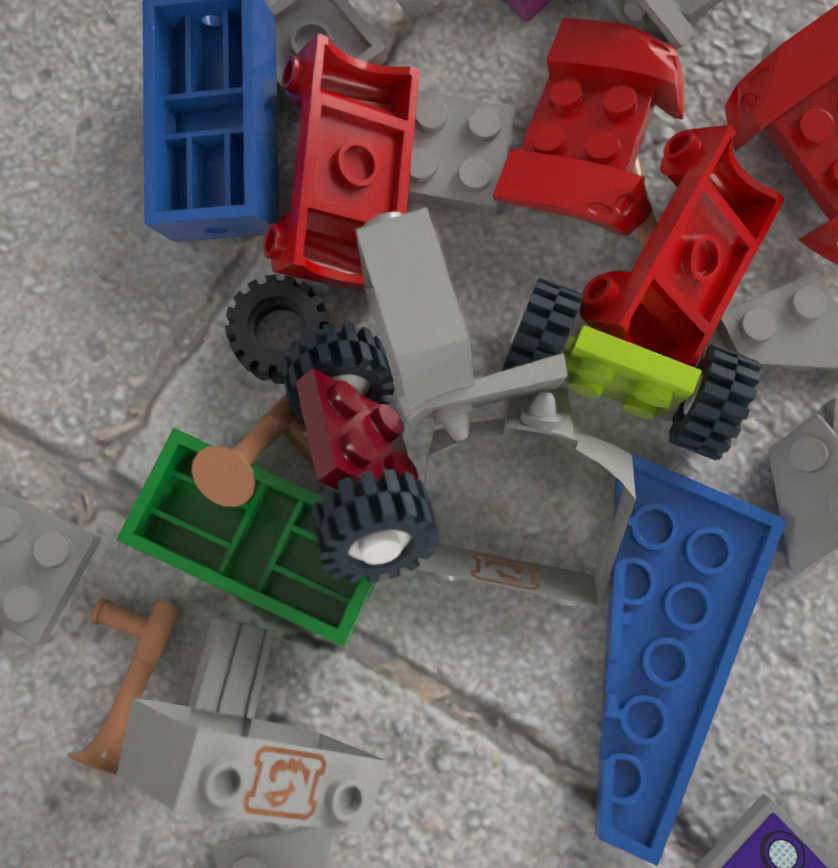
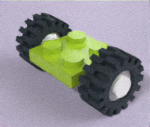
(709, 397)

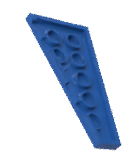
(672, 635)

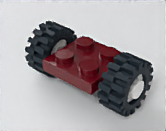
(357, 446)

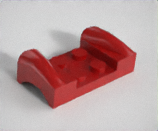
(348, 160)
(693, 254)

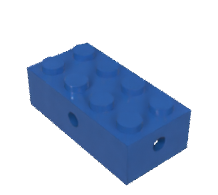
(209, 118)

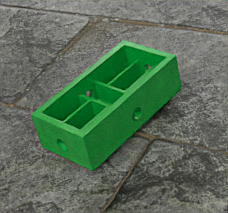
(252, 550)

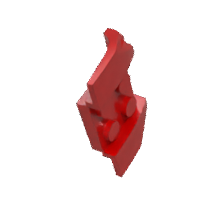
(796, 103)
(593, 125)

